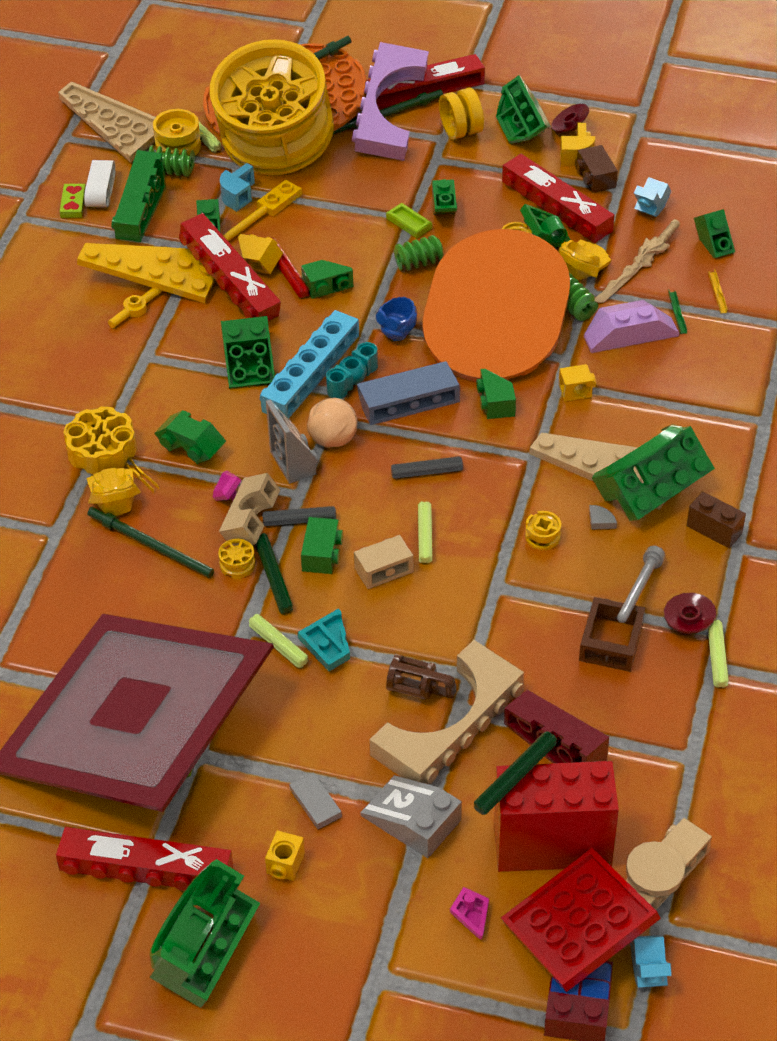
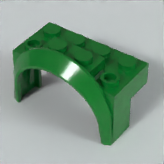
(665, 465)
(188, 927)

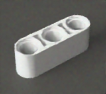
(100, 183)

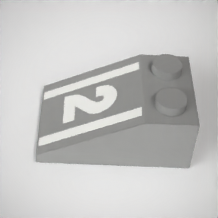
(289, 446)
(414, 813)

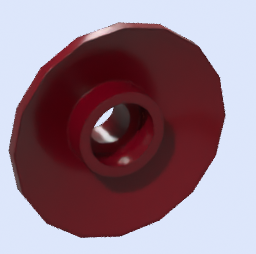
(569, 118)
(689, 613)

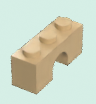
(253, 496)

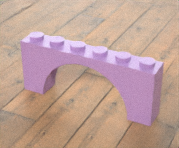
(374, 132)

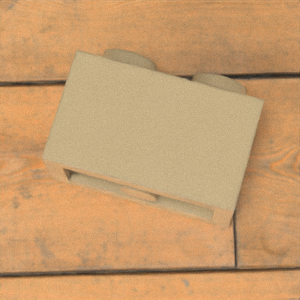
(383, 561)

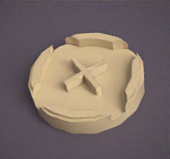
(655, 868)

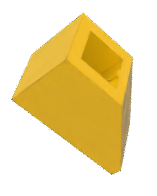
(260, 252)

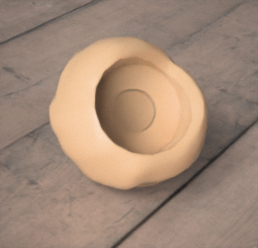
(332, 423)

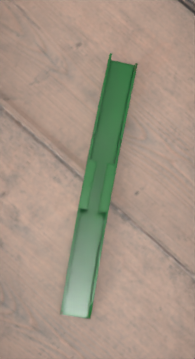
(677, 312)

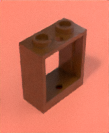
(618, 655)

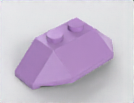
(627, 326)

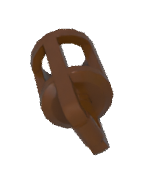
(423, 688)

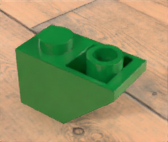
(443, 197)
(211, 210)
(715, 233)
(326, 277)
(497, 395)

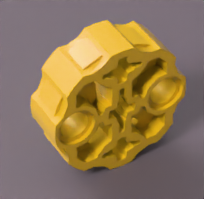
(100, 439)

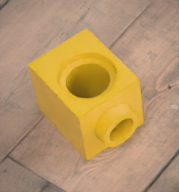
(576, 382)
(285, 846)

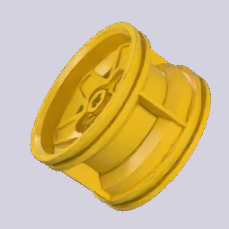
(267, 91)

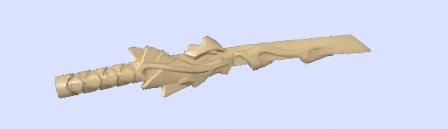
(644, 257)

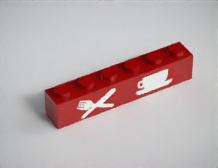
(445, 75)
(558, 198)
(228, 268)
(135, 858)

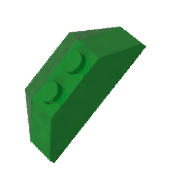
(520, 112)

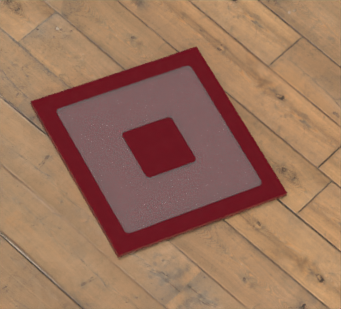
(132, 710)

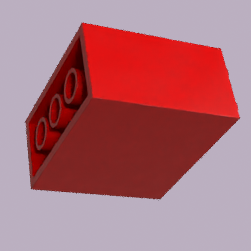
(556, 816)

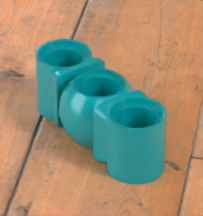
(352, 370)

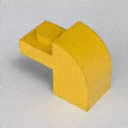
(571, 145)

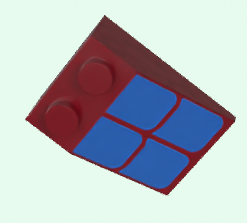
(582, 1010)

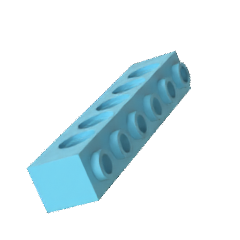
(311, 363)

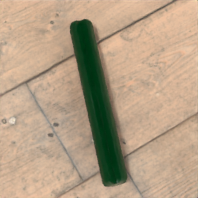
(274, 574)
(514, 773)

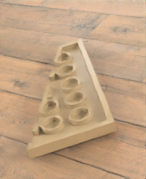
(116, 122)
(579, 455)

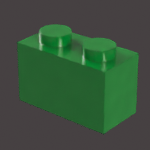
(320, 545)

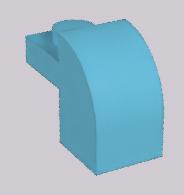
(237, 187)
(652, 197)
(650, 961)

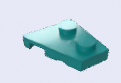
(327, 640)

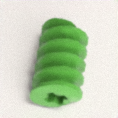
(176, 163)
(418, 251)
(581, 301)

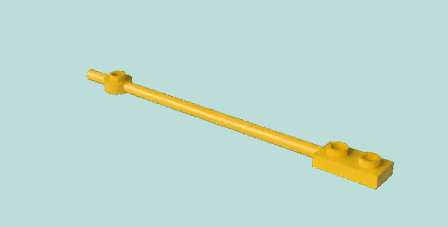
(270, 203)

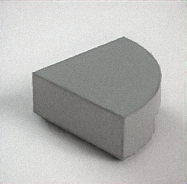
(601, 518)

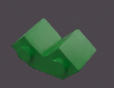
(197, 438)

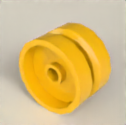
(461, 113)
(177, 130)

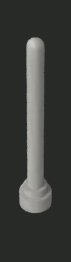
(652, 559)

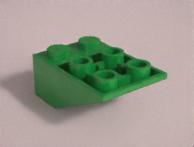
(247, 352)

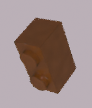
(596, 168)
(716, 519)

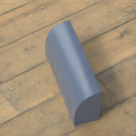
(408, 392)

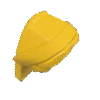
(584, 258)
(113, 490)

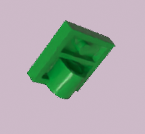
(545, 225)

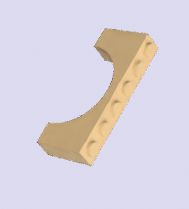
(425, 754)

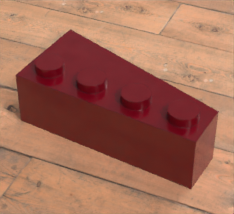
(576, 741)

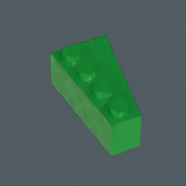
(140, 196)

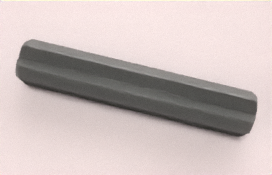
(426, 467)
(297, 516)

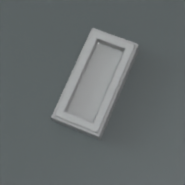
(315, 800)

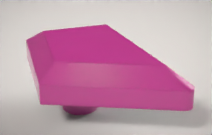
(226, 487)
(471, 911)

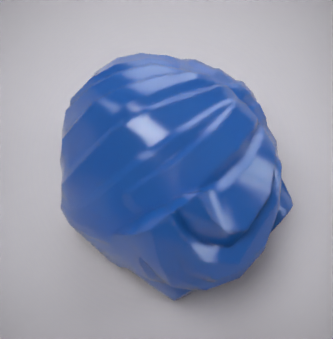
(397, 318)

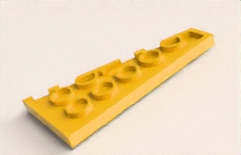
(157, 267)

